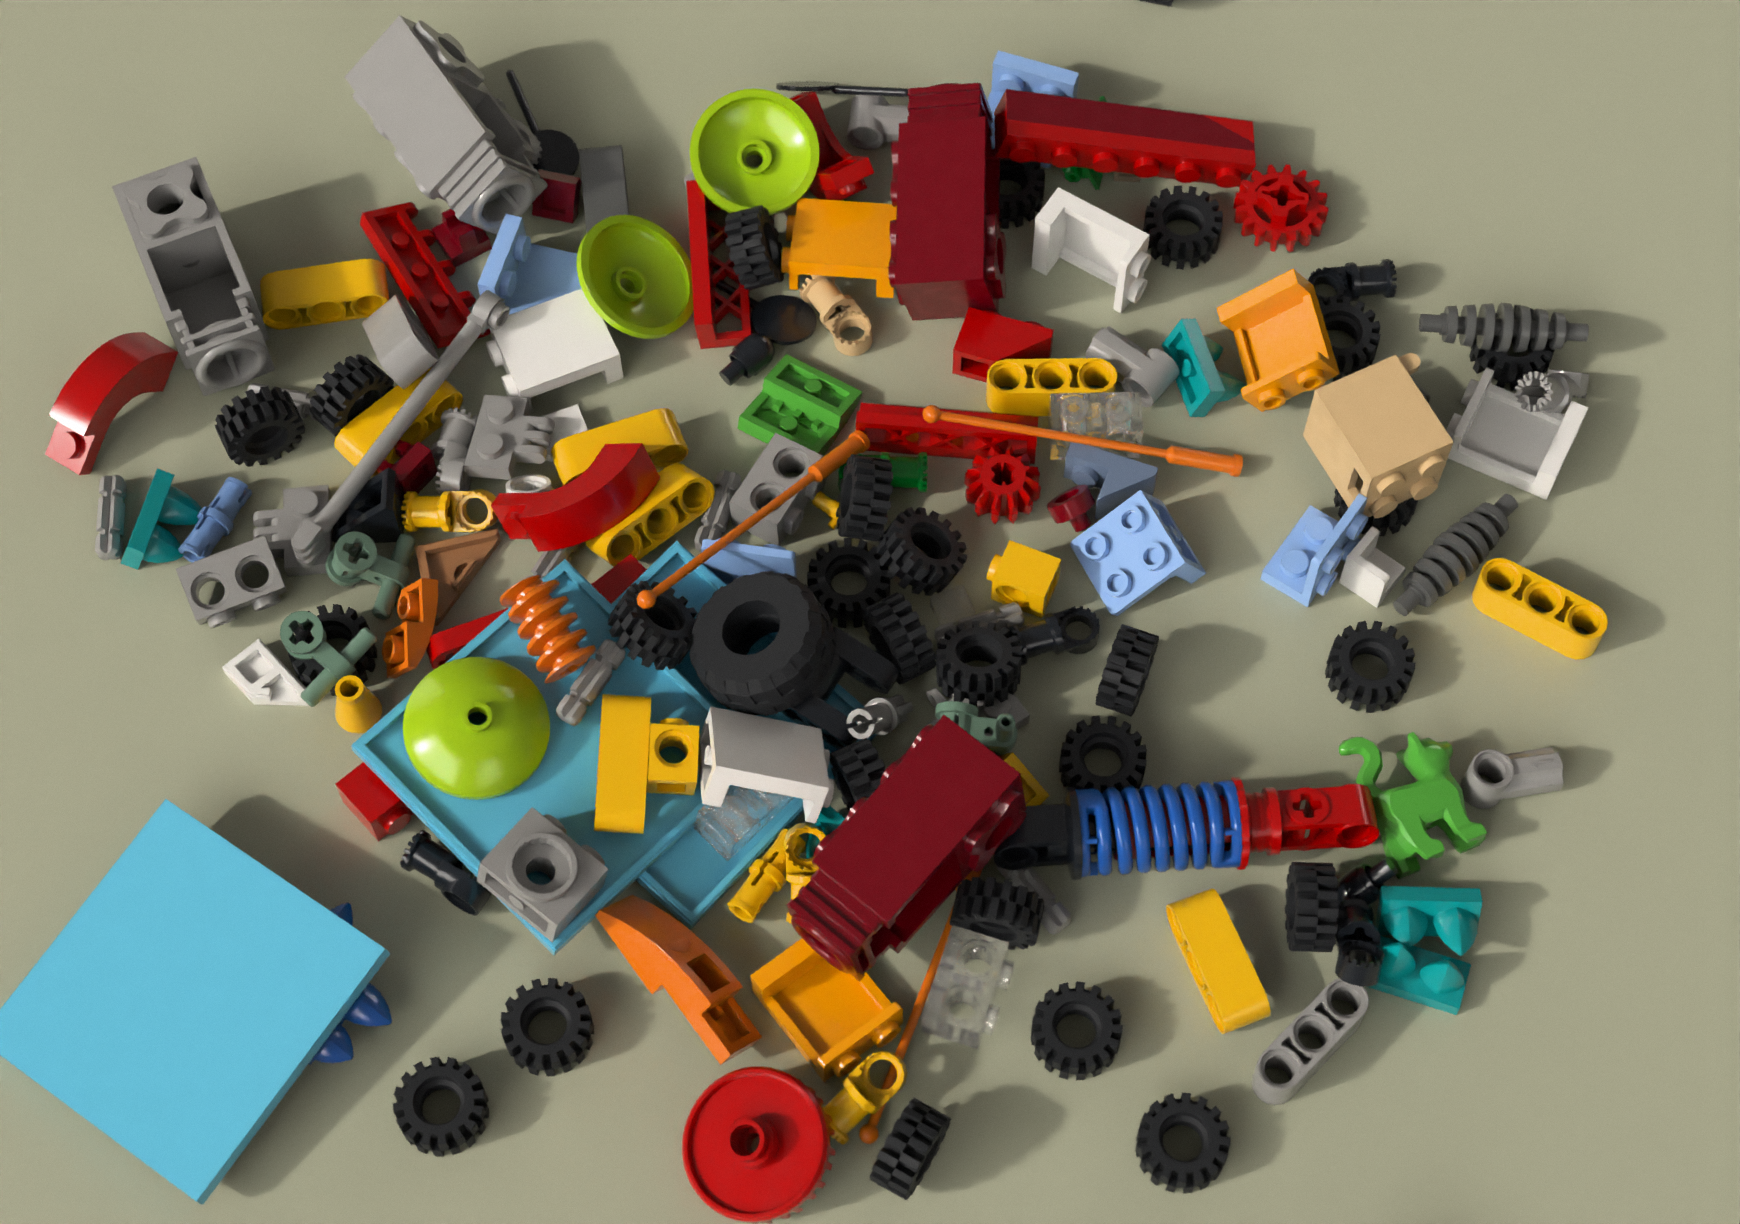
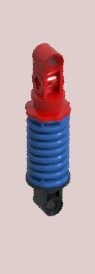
(1185, 823)

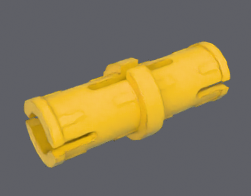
(765, 877)

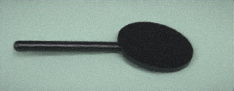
(837, 89)
(558, 150)
(780, 317)

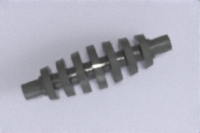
(1504, 327)
(1455, 554)

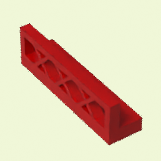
(705, 280)
(906, 432)

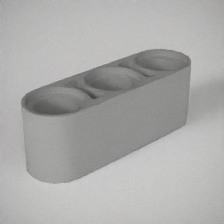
(400, 342)
(1299, 1061)

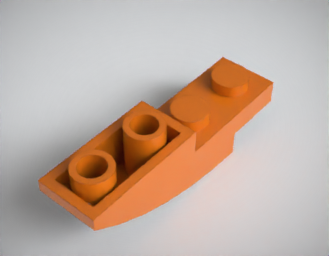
(694, 976)

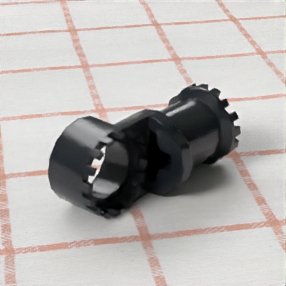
(1357, 280)
(1051, 635)
(446, 871)
(1357, 943)

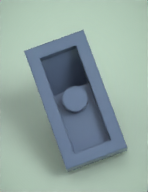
(1112, 473)

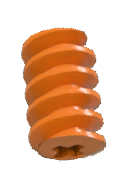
(546, 627)

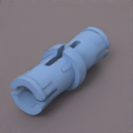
(215, 520)

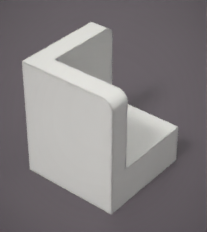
(1370, 571)

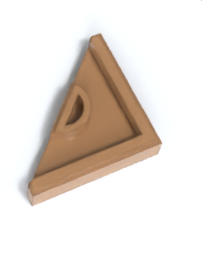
(455, 564)

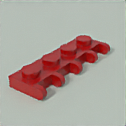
(418, 272)

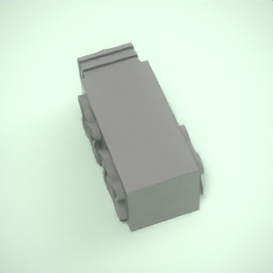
(446, 124)
(196, 275)

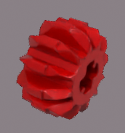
(1002, 485)

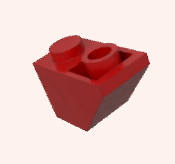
(993, 337)

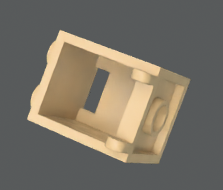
(1378, 435)

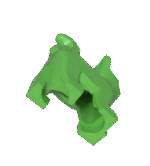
(1412, 809)

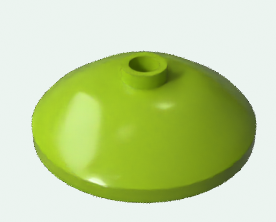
(758, 125)
(644, 262)
(472, 758)

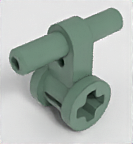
(368, 565)
(335, 664)
(966, 716)

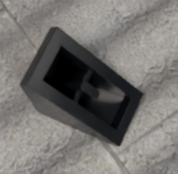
(375, 510)

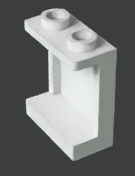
(1092, 242)
(553, 346)
(1509, 441)
(763, 757)

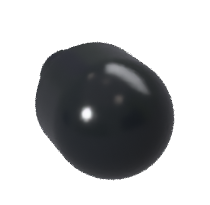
(748, 358)
(1366, 881)

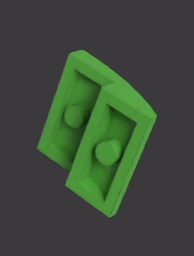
(800, 406)

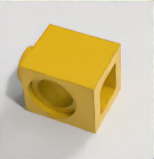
(1024, 577)
(673, 777)

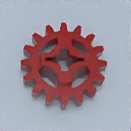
(1280, 208)

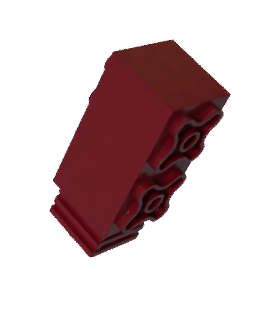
(947, 205)
(907, 847)

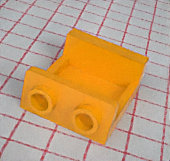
(839, 241)
(1280, 340)
(825, 1010)

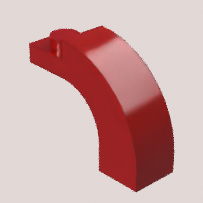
(838, 171)
(99, 390)
(584, 507)

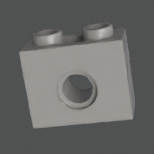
(543, 846)

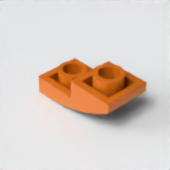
(408, 642)

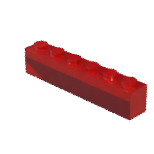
(1123, 139)

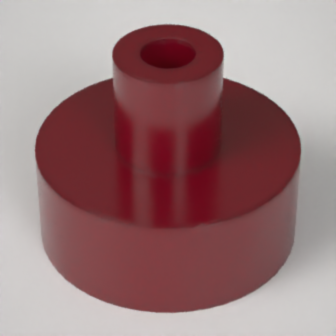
(1072, 507)

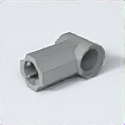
(874, 121)
(1136, 368)
(1512, 774)

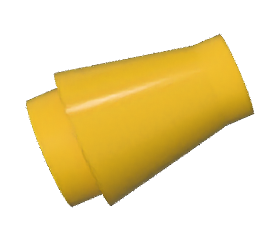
(356, 705)

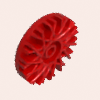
(789, 1153)

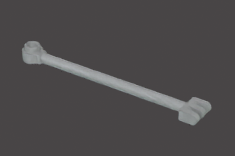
(310, 537)

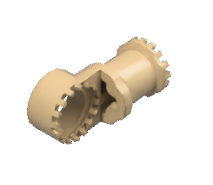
(838, 313)

